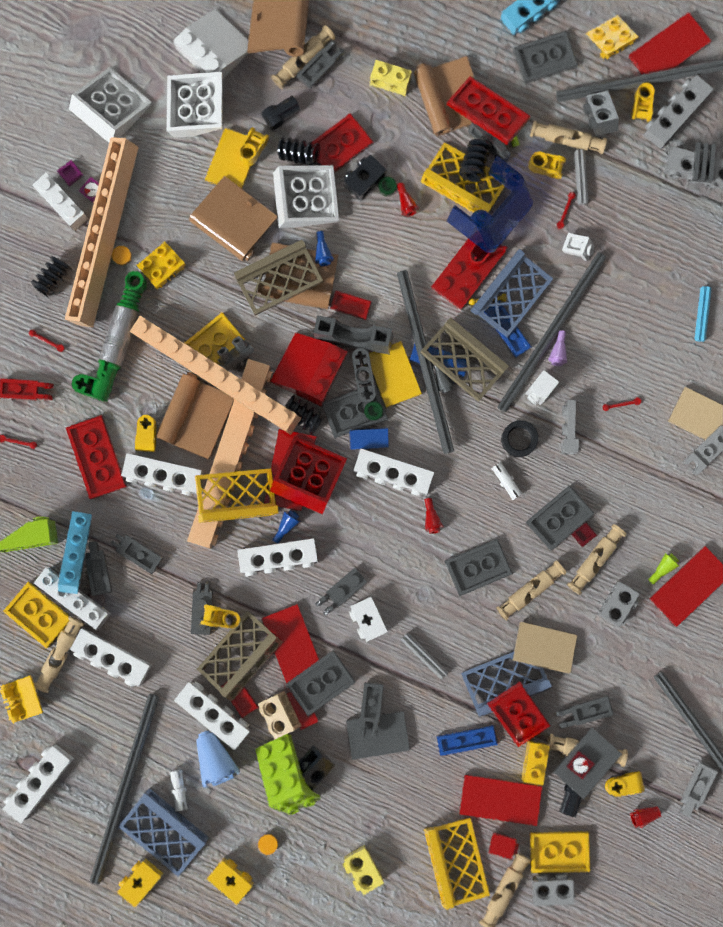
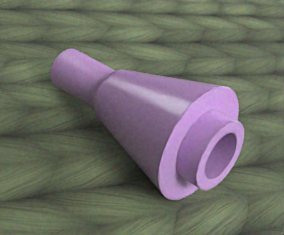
(558, 355)

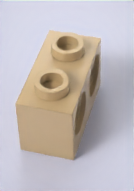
(284, 712)

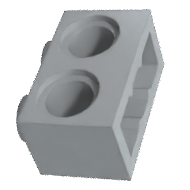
(614, 601)
(552, 896)

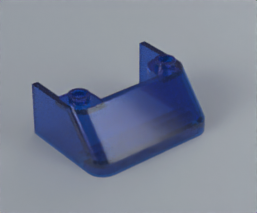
(492, 230)

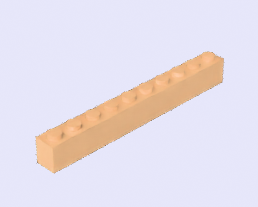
(101, 232)
(215, 375)
(229, 453)

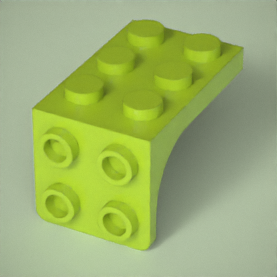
(282, 776)

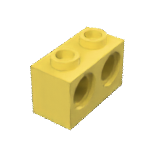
(390, 77)
(367, 868)

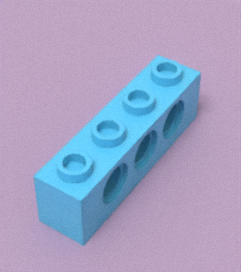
(516, 22)
(74, 553)

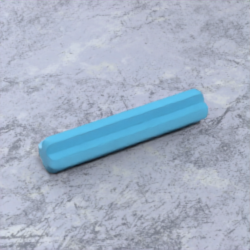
(703, 313)

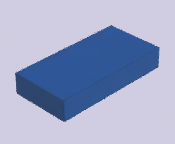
(368, 438)

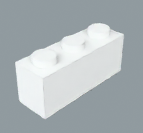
(60, 201)

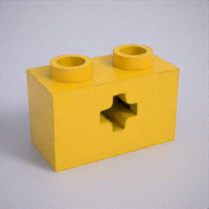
(535, 762)
(235, 890)
(135, 893)

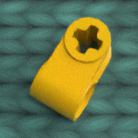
(643, 106)
(254, 143)
(548, 166)
(145, 438)
(216, 617)
(628, 784)

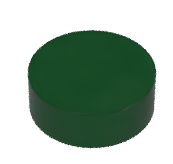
(387, 186)
(373, 411)

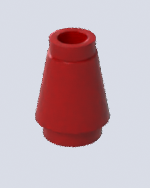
(644, 816)

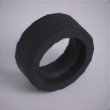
(519, 424)

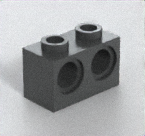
(601, 113)

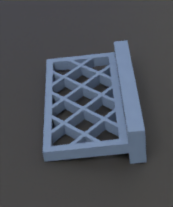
(502, 280)
(532, 688)
(175, 820)

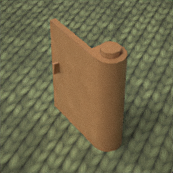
(278, 26)
(437, 87)
(233, 218)
(315, 297)
(195, 416)

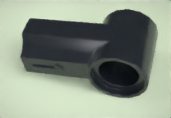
(276, 115)
(570, 802)

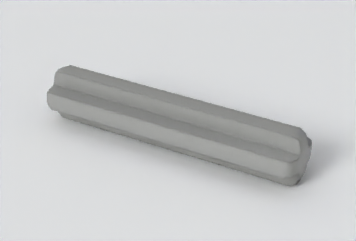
(581, 177)
(424, 656)

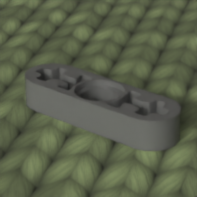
(356, 362)

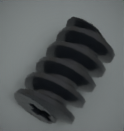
(298, 151)
(475, 160)
(50, 276)
(307, 417)

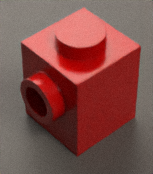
(503, 845)

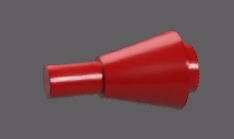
(407, 204)
(432, 521)

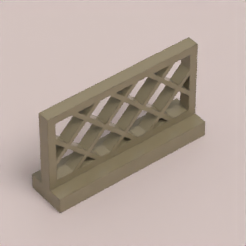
(273, 262)
(471, 346)
(252, 663)

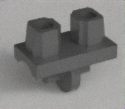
(236, 356)

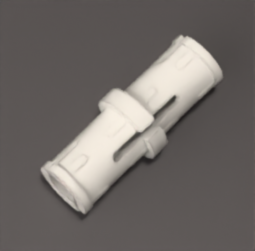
(506, 481)
(178, 790)

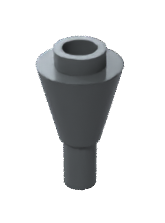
(443, 381)

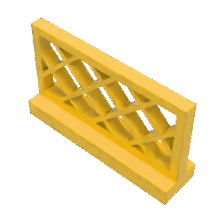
(452, 190)
(240, 511)
(440, 868)

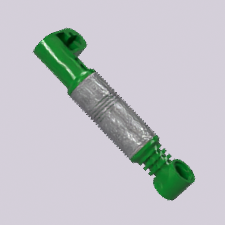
(115, 343)

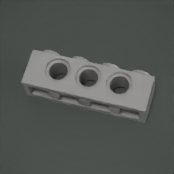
(698, 90)
(675, 169)

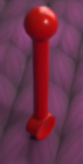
(560, 224)
(60, 348)
(637, 401)
(33, 445)

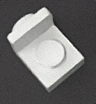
(578, 246)

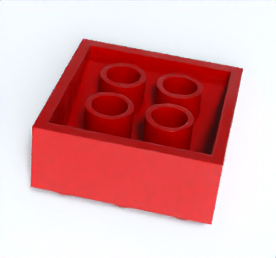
(309, 368)
(308, 475)

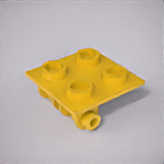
(612, 36)
(161, 265)
(21, 698)

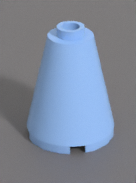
(214, 760)

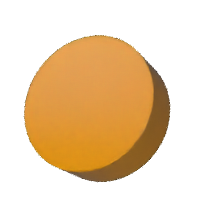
(121, 255)
(268, 844)

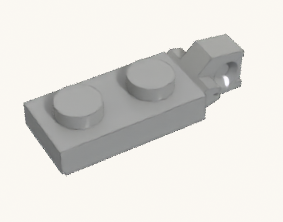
(697, 788)

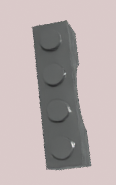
(372, 339)

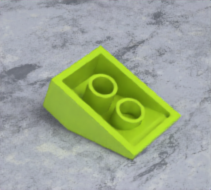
(31, 535)

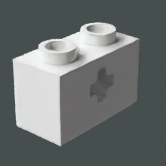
(541, 388)
(377, 626)

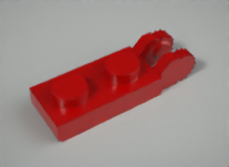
(24, 389)

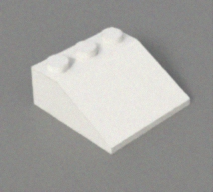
(212, 44)
(109, 104)
(194, 104)
(305, 195)

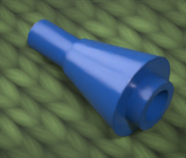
(323, 254)
(288, 522)

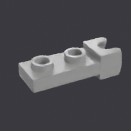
(569, 444)
(706, 451)

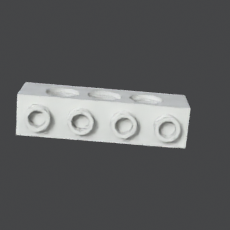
(134, 463)
(422, 475)
(247, 556)
(79, 604)
(81, 650)
(186, 701)
(14, 805)

